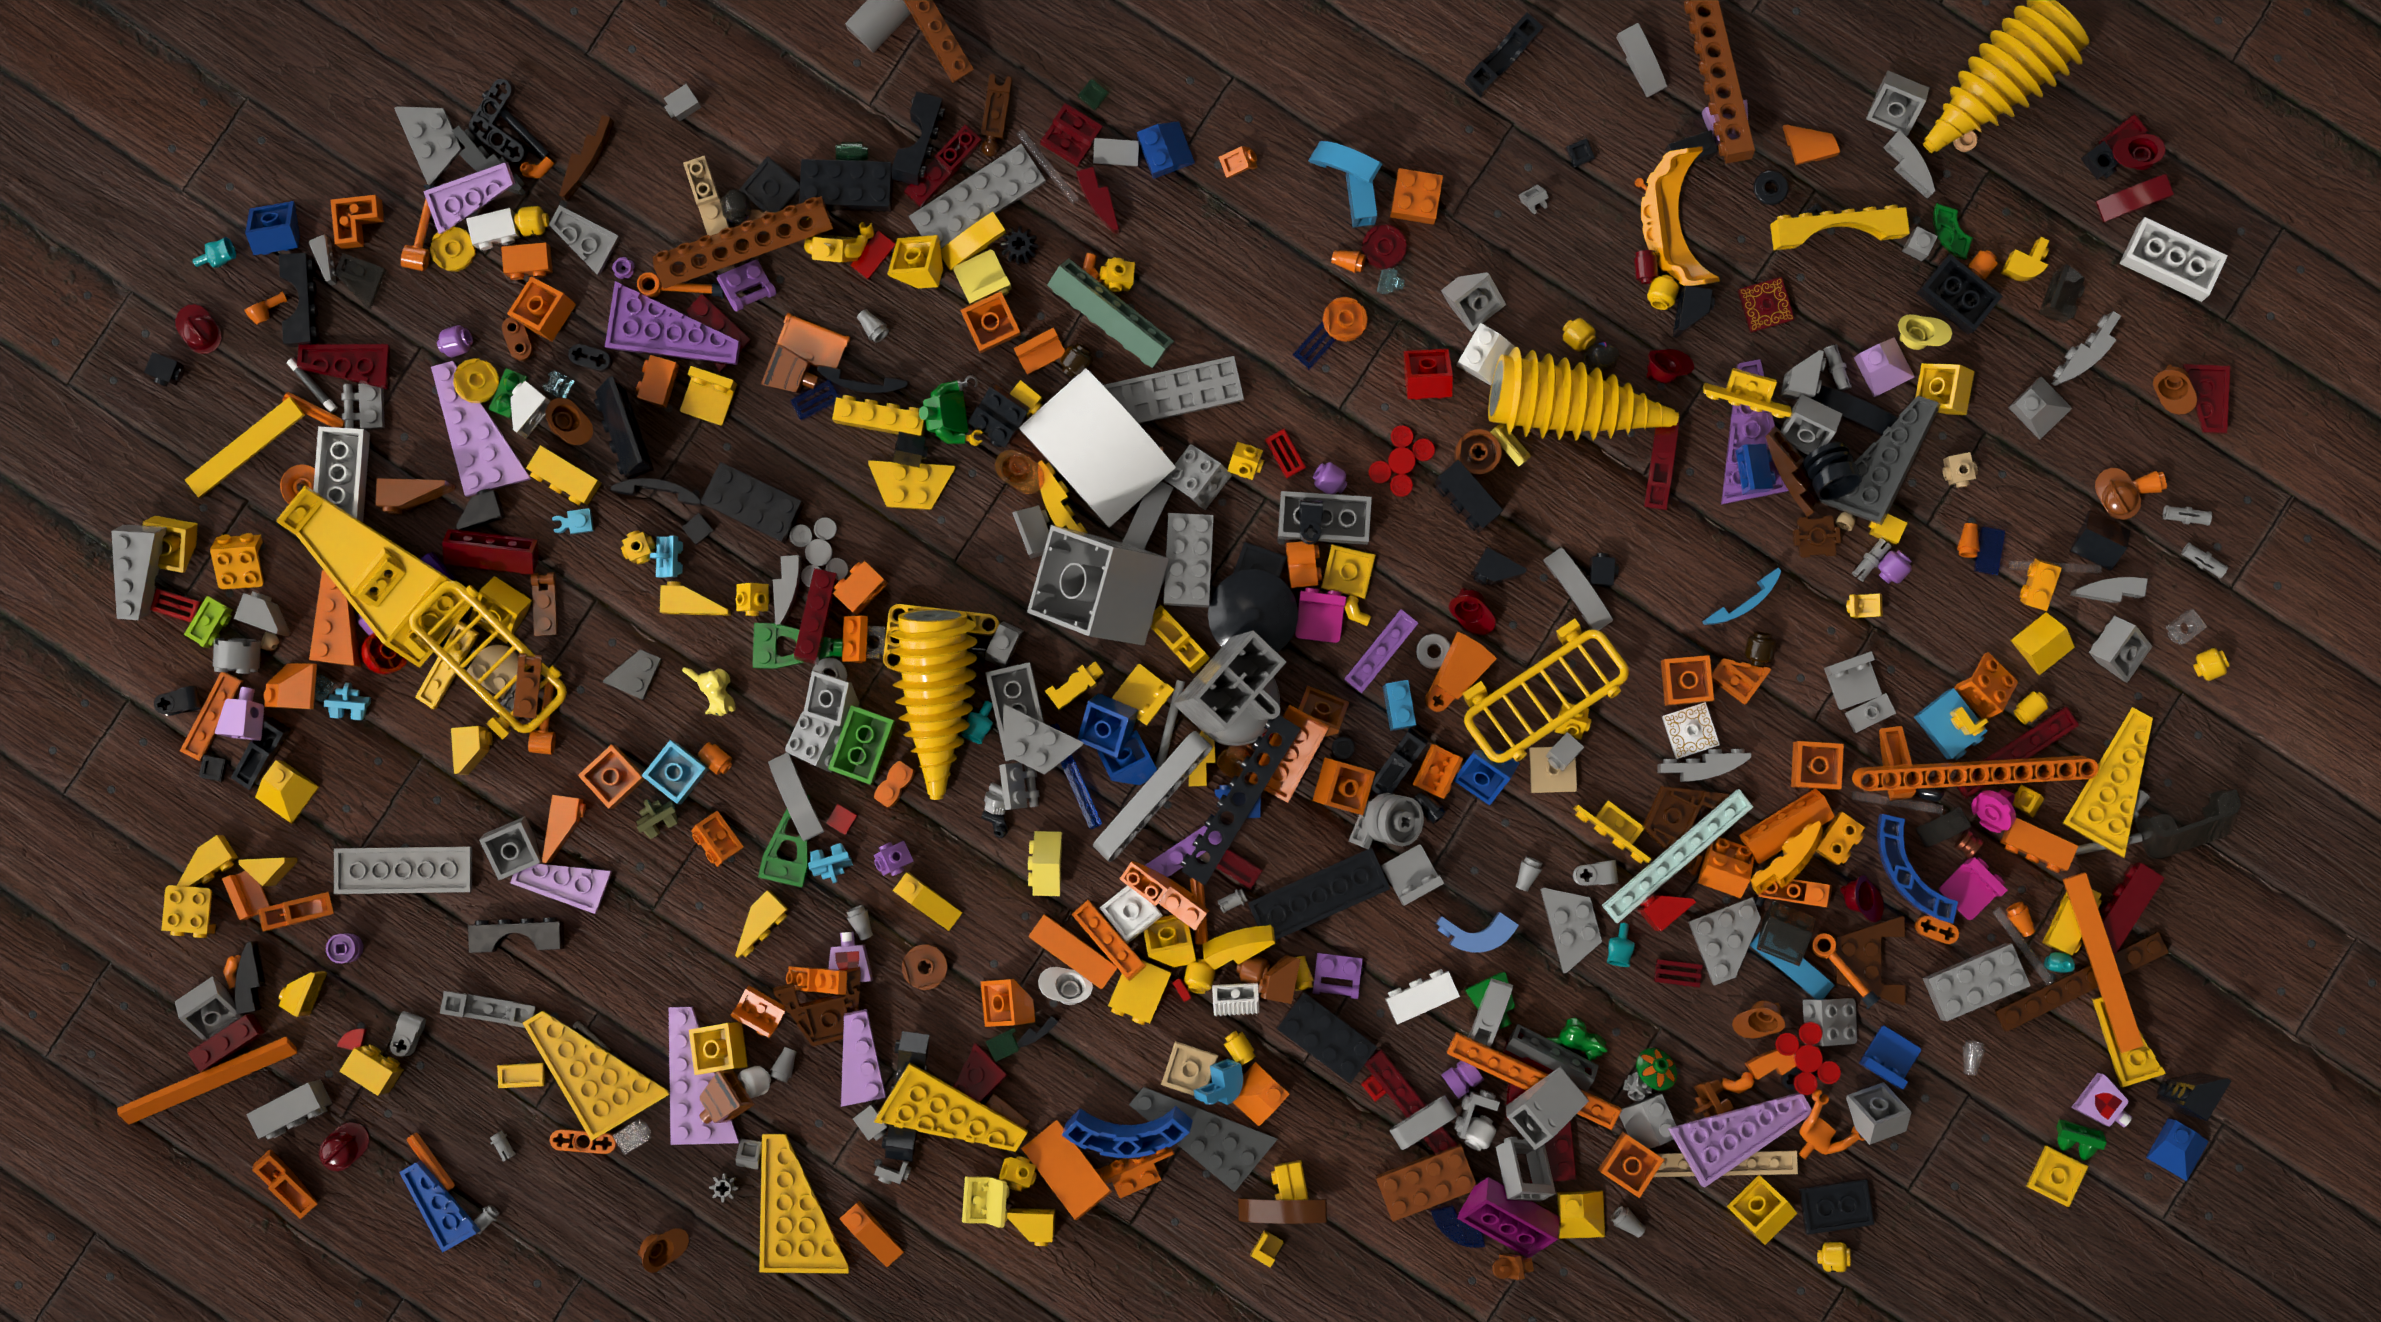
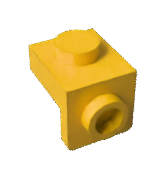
(1865, 605)
(1962, 721)

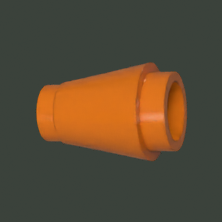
(1350, 260)
(2151, 483)
(1969, 541)
(2021, 919)

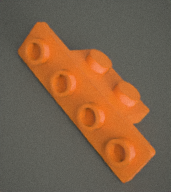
(1134, 1173)

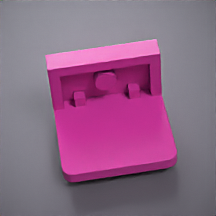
(1320, 615)
(1972, 887)

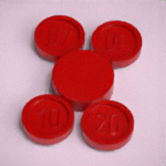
(1401, 461)
(1807, 1058)

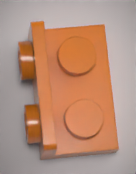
(716, 838)

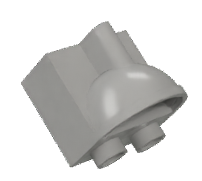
(1235, 691)

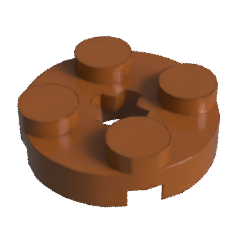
(932, 956)

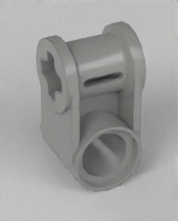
(1599, 873)
(408, 1030)

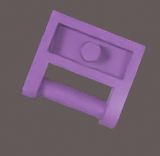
(744, 278)
(1337, 967)

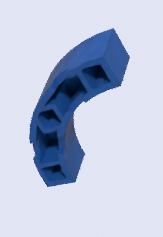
(1902, 875)
(1127, 1140)

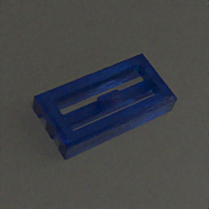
(1303, 360)
(798, 409)

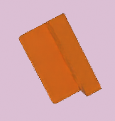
(1039, 351)
(245, 894)

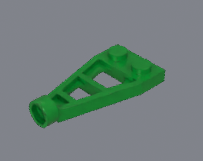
(765, 646)
(783, 870)

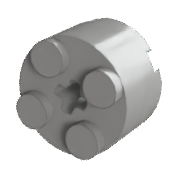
(236, 655)

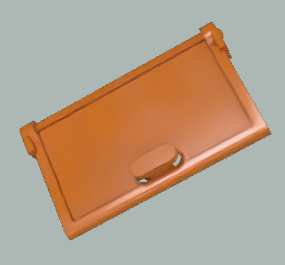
(812, 341)

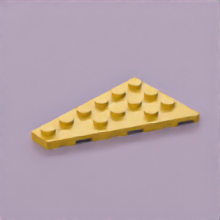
(593, 1080)
(792, 1224)

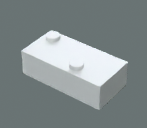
(2173, 259)
(342, 468)

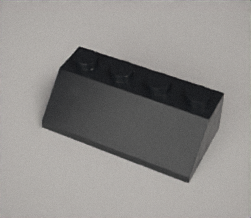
(2193, 1094)

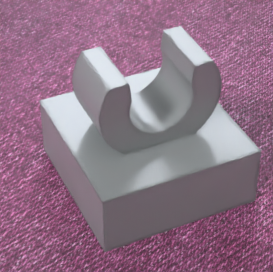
(1533, 197)

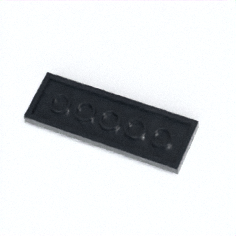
(1320, 894)

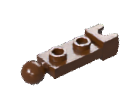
(995, 114)

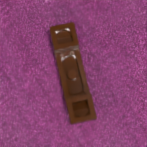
(1282, 1211)

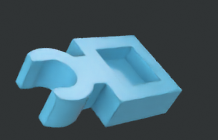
(578, 521)

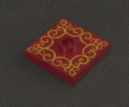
(1765, 304)

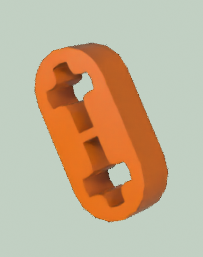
(1938, 924)

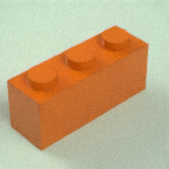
(2039, 845)

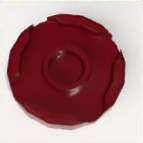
(1384, 246)

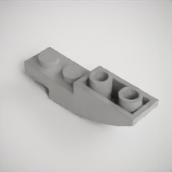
(2083, 357)
(1712, 765)
(1490, 1012)

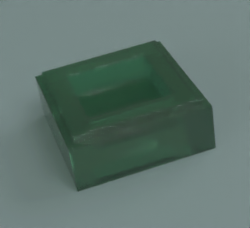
(1093, 94)

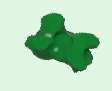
(1576, 1037)

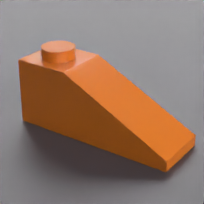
(563, 819)
(871, 1234)

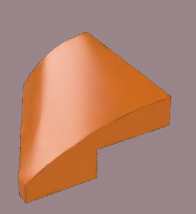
(1810, 144)

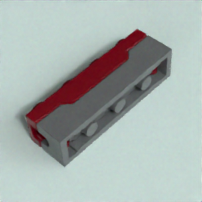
(1549, 1056)

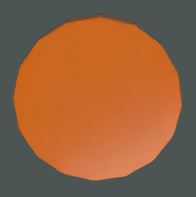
(1345, 319)

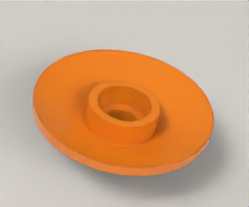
(292, 477)

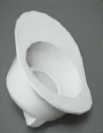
(1064, 985)

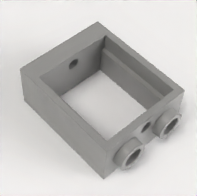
(1539, 1169)

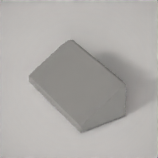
(1116, 152)

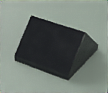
(2101, 541)

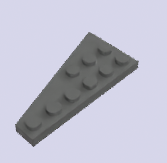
(1887, 463)
(1214, 1141)

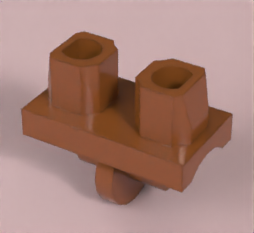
(1708, 1101)
(1512, 1266)

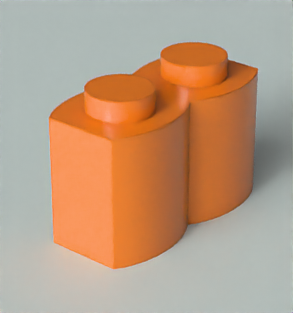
(1302, 565)
(898, 778)

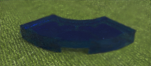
(1455, 1229)

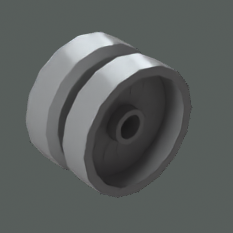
(1394, 819)

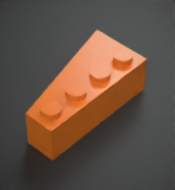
(334, 627)

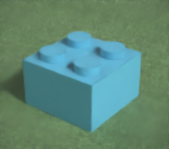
(675, 772)

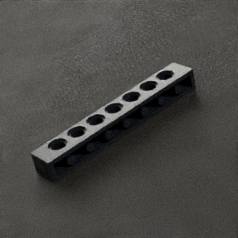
(1288, 732)

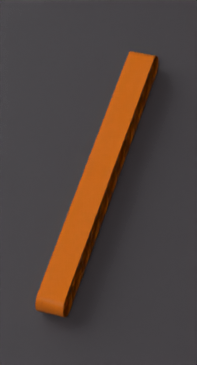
(1985, 776)

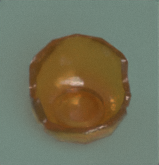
(1231, 760)

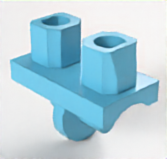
(667, 556)
(347, 699)
(831, 865)

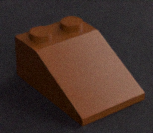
(408, 494)

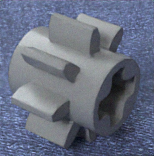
(1636, 1087)
(719, 1192)

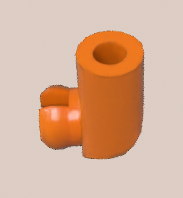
(536, 171)
(1739, 1086)

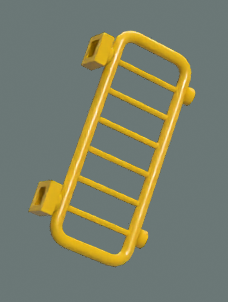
(1568, 633)
(424, 639)

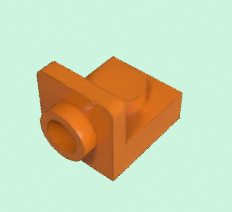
(1238, 161)

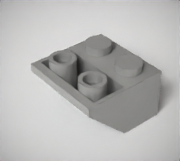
(1804, 377)

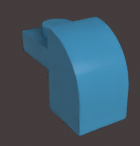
(1225, 1085)

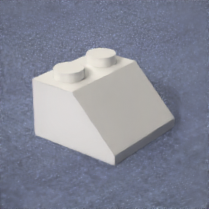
(1483, 353)
(527, 408)

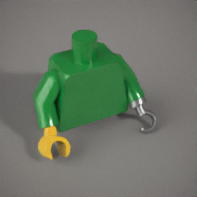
(947, 413)

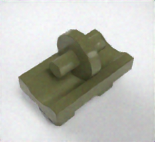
(648, 823)

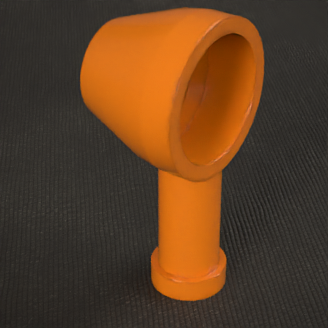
(259, 312)

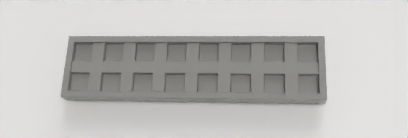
(1179, 390)

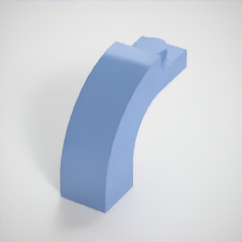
(1488, 939)

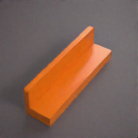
(1770, 834)
(1073, 951)

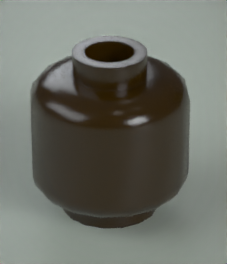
(1076, 359)
(1760, 648)

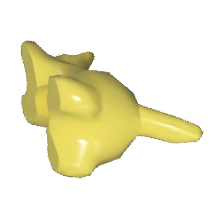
(714, 686)

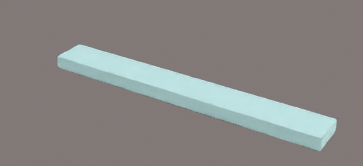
(1677, 856)

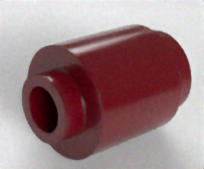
(1646, 266)

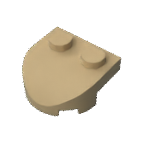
(501, 674)

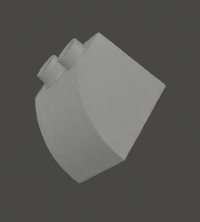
(1097, 586)

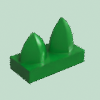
(502, 399)
(2088, 1138)

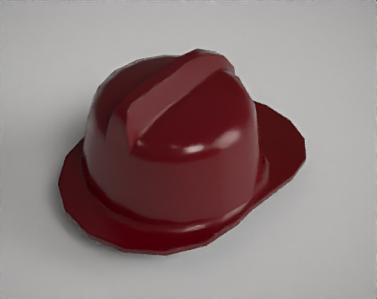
(2139, 151)
(198, 329)
(1668, 364)
(1472, 612)
(1863, 898)
(344, 1146)

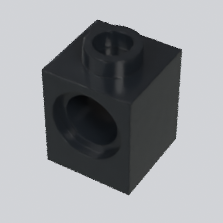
(2091, 161)

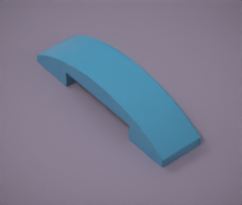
(1346, 160)
(1766, 585)
(1804, 975)

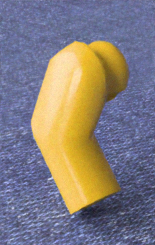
(1353, 611)

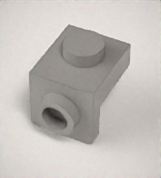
(890, 1175)

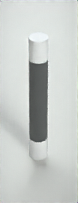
(311, 384)

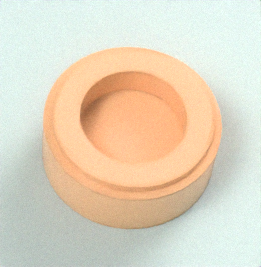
(1967, 143)

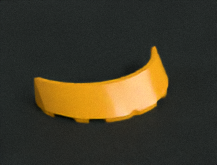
(1662, 221)

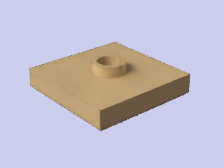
(1548, 779)
(1188, 1068)

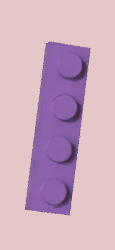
(1381, 651)
(1170, 860)

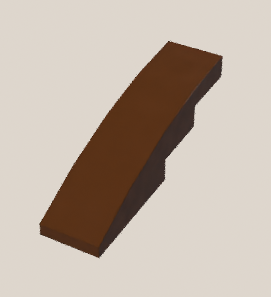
(582, 165)
(1788, 465)

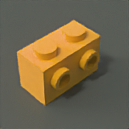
(2040, 584)
(1840, 838)

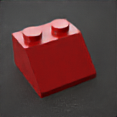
(1428, 374)
(1663, 910)

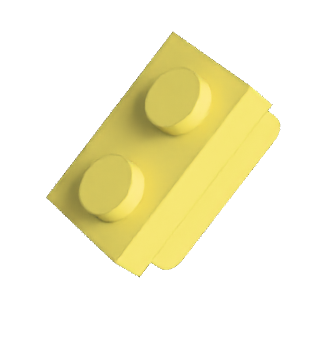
(982, 277)
(985, 1200)

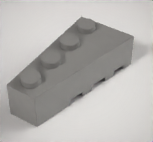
(135, 568)

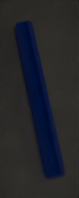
(1080, 790)

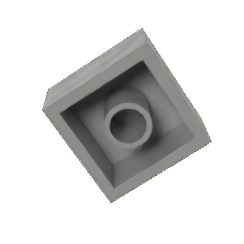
(1810, 425)

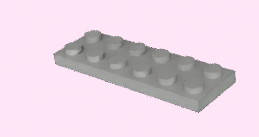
(979, 195)
(402, 870)

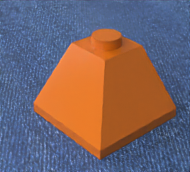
(292, 687)
(1006, 1003)
(1260, 1094)

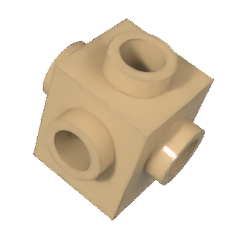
(1958, 463)

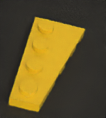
(2132, 1065)

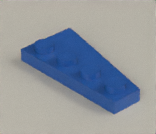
(439, 1209)

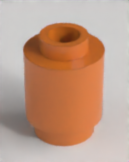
(1983, 264)
(715, 758)

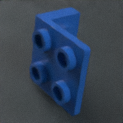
(1890, 1056)

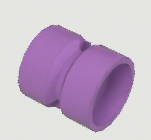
(344, 948)
(1462, 1078)

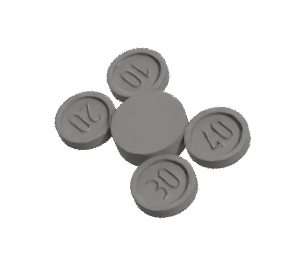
(818, 551)

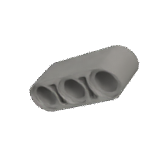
(1423, 1122)

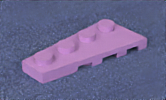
(464, 196)
(570, 885)
(860, 1064)

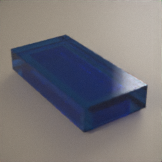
(1990, 552)

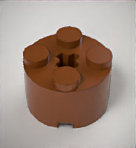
(1486, 444)

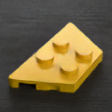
(910, 486)

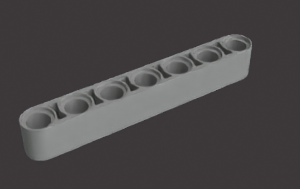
(1152, 796)

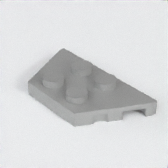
(430, 139)
(1035, 742)
(1571, 925)

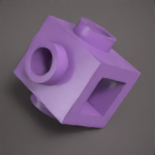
(892, 858)

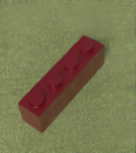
(490, 551)
(815, 616)
(2129, 902)

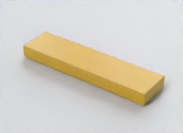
(441, 674)

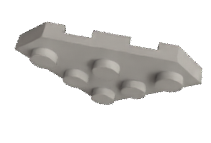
(1725, 938)

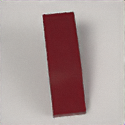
(1098, 198)
(2134, 198)

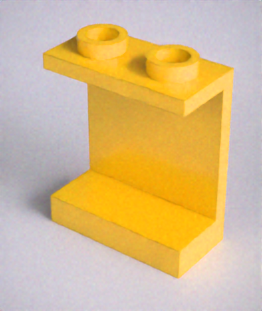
(1140, 994)

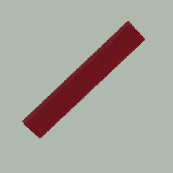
(2029, 743)
(1405, 1097)

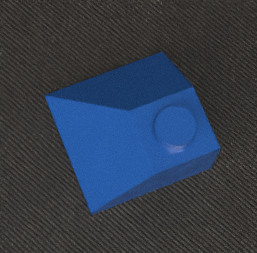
(1133, 763)
(1485, 777)
(2177, 1149)

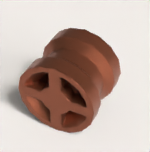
(1968, 844)

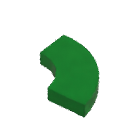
(1949, 231)

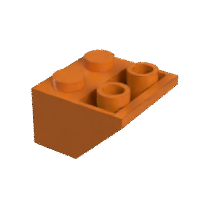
(1727, 867)

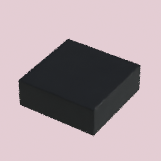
(1580, 153)
(697, 529)
(213, 768)

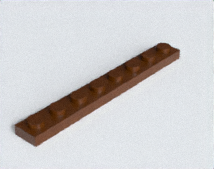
(2077, 983)

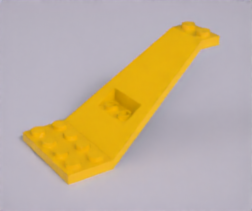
(357, 561)

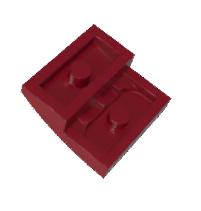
(1071, 135)

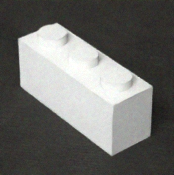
(1421, 996)

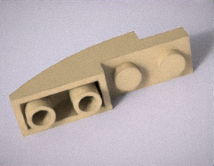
(706, 195)

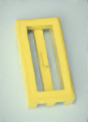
(1511, 444)

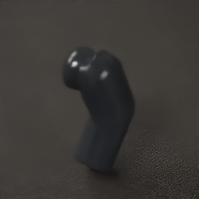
(1931, 794)
(999, 823)

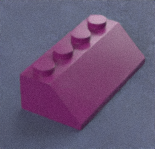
(1514, 1223)

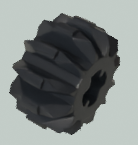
(1013, 240)

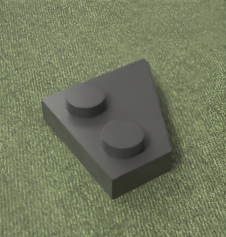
(635, 674)

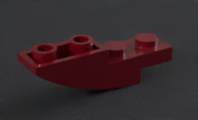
(944, 165)
(1661, 467)

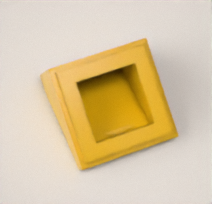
(2027, 801)

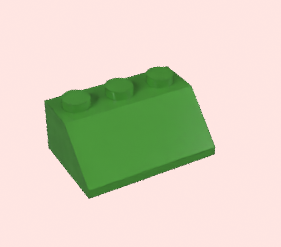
(862, 745)

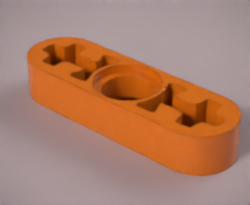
(576, 1148)

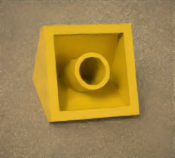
(2043, 642)
(269, 870)

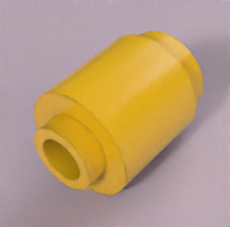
(2031, 707)
(1239, 1047)

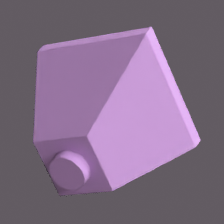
(1884, 366)

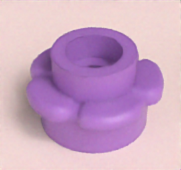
(617, 268)

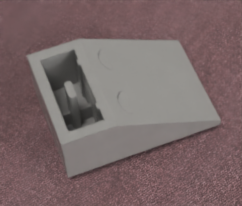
(1546, 1107)

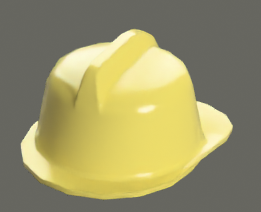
(1923, 331)

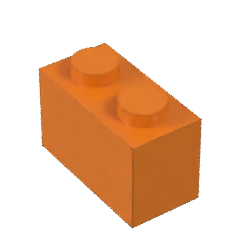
(527, 260)
(657, 381)

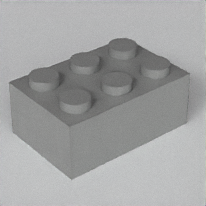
(290, 1110)

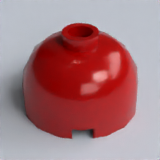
(380, 657)

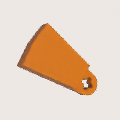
(1460, 669)

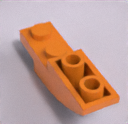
(1166, 892)
(818, 979)

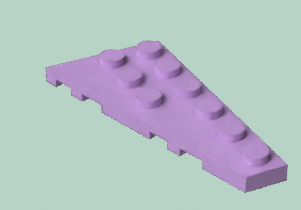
(477, 443)
(686, 1088)
(1727, 1139)

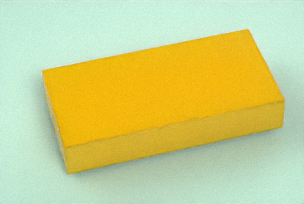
(521, 1075)

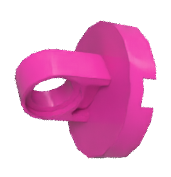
(1995, 809)

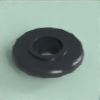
(1776, 178)

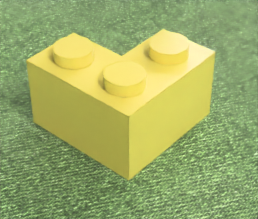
(1045, 863)

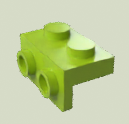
(208, 622)

